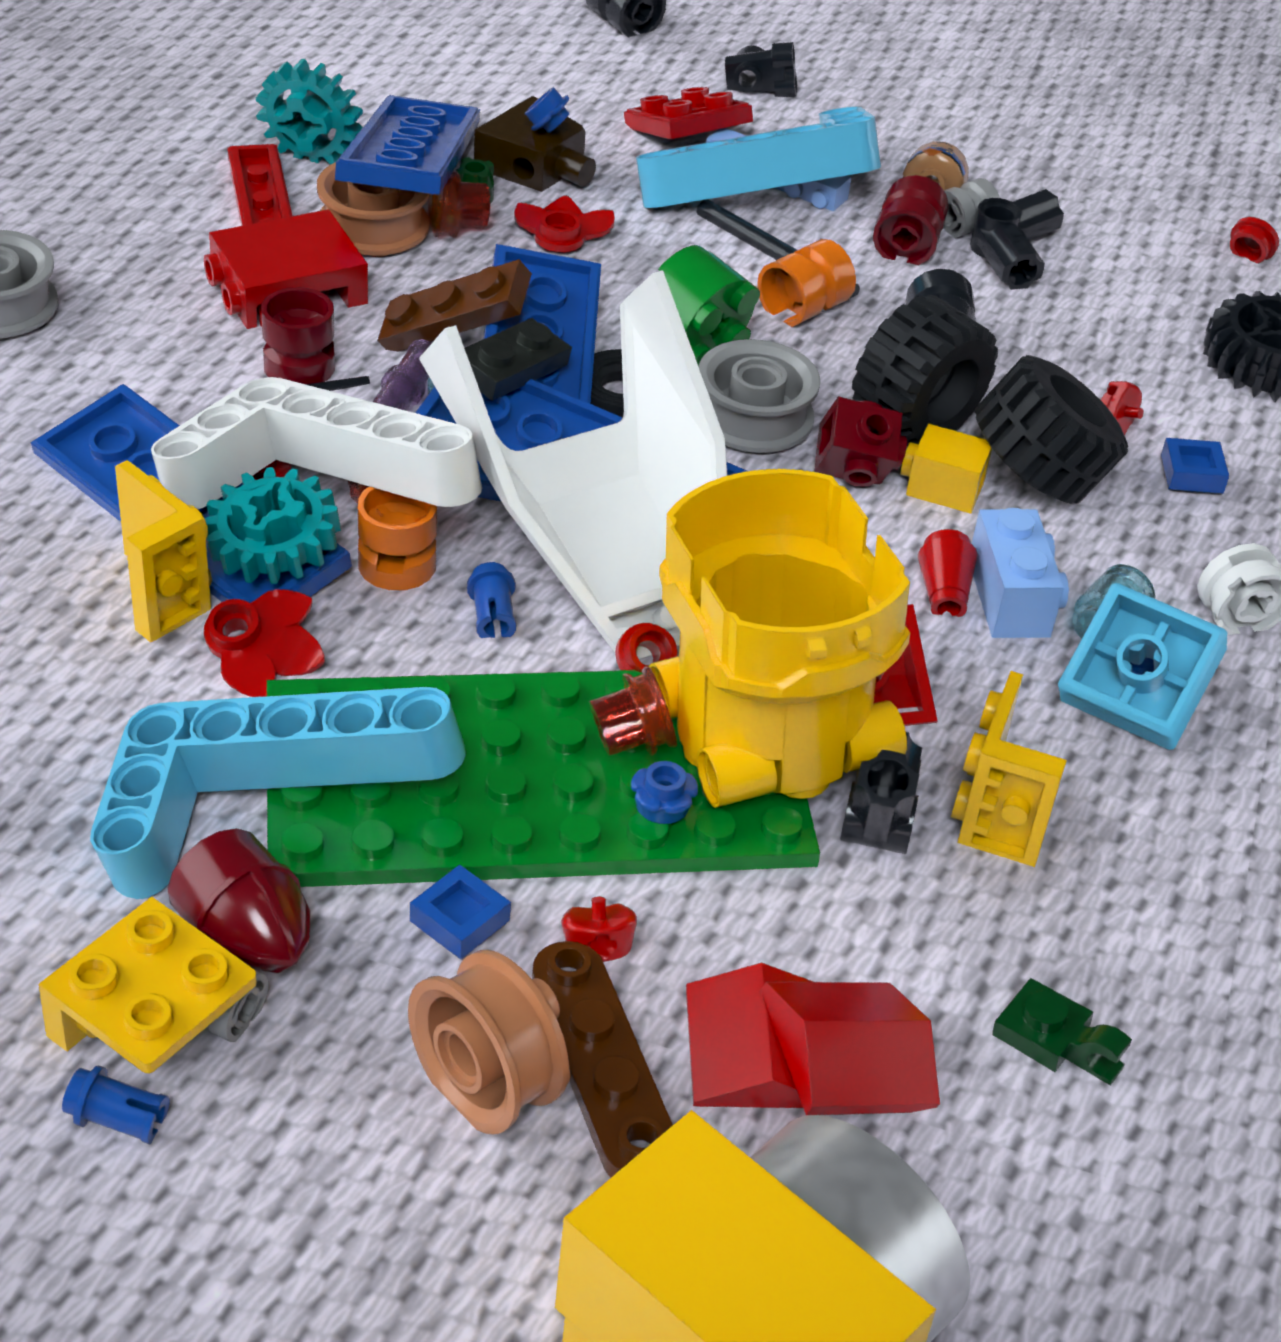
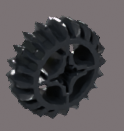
(1246, 342)

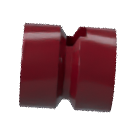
(911, 219)
(298, 335)

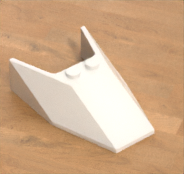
(604, 495)

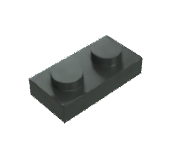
(515, 357)

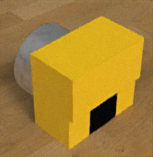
(788, 1245)

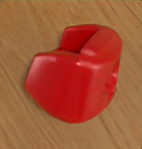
(1124, 402)
(603, 928)

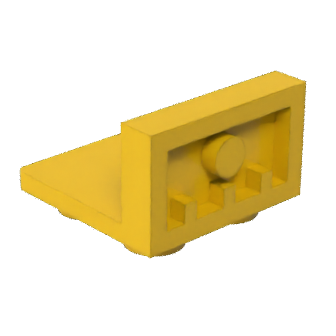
(163, 554)
(1011, 788)
(143, 987)

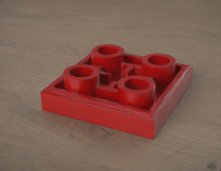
(688, 115)

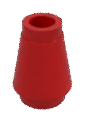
(948, 570)

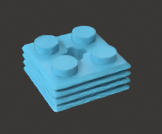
(1127, 631)

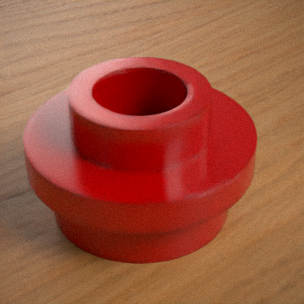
(1254, 239)
(648, 635)

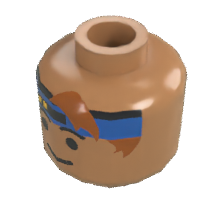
(940, 160)

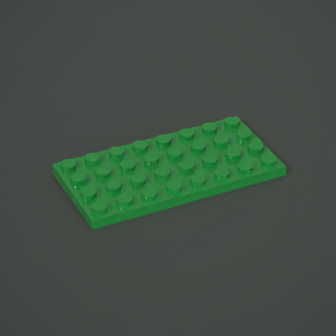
(524, 802)

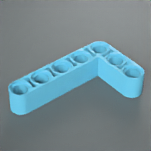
(836, 147)
(257, 744)

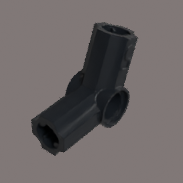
(1004, 233)
(884, 800)

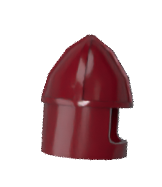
(242, 900)

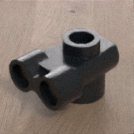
(773, 70)

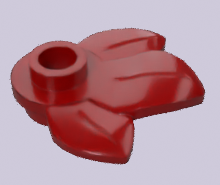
(562, 224)
(271, 644)

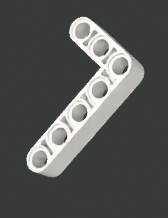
(318, 432)

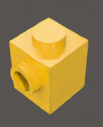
(947, 468)

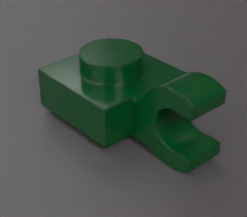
(1057, 1029)

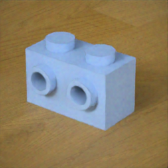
(1017, 573)

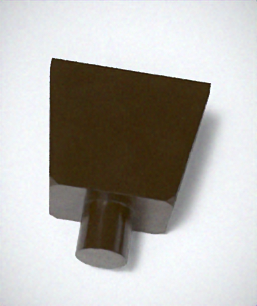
(531, 156)

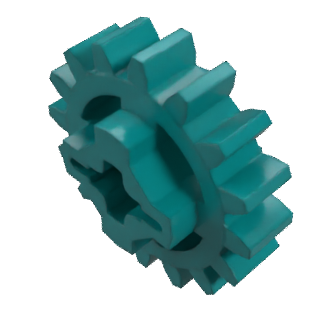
(308, 112)
(272, 525)

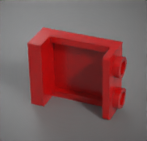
(284, 254)

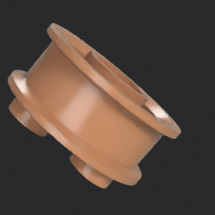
(375, 217)
(490, 1039)

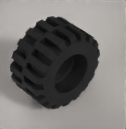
(927, 366)
(1051, 429)

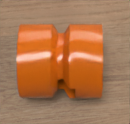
(807, 281)
(396, 540)

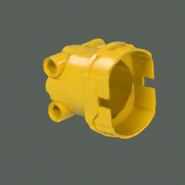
(779, 634)

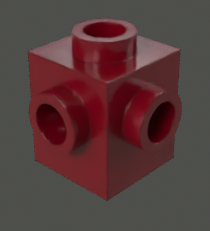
(859, 442)

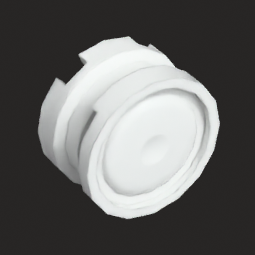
(1243, 588)

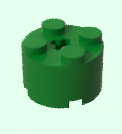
(710, 298)

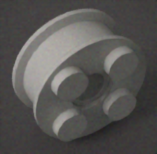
(25, 289)
(761, 394)

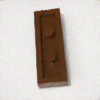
(463, 302)

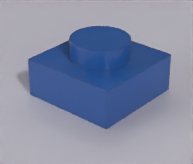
(1194, 465)
(460, 911)

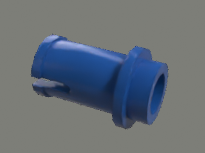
(492, 590)
(114, 1104)

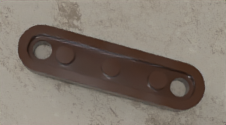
(603, 1055)

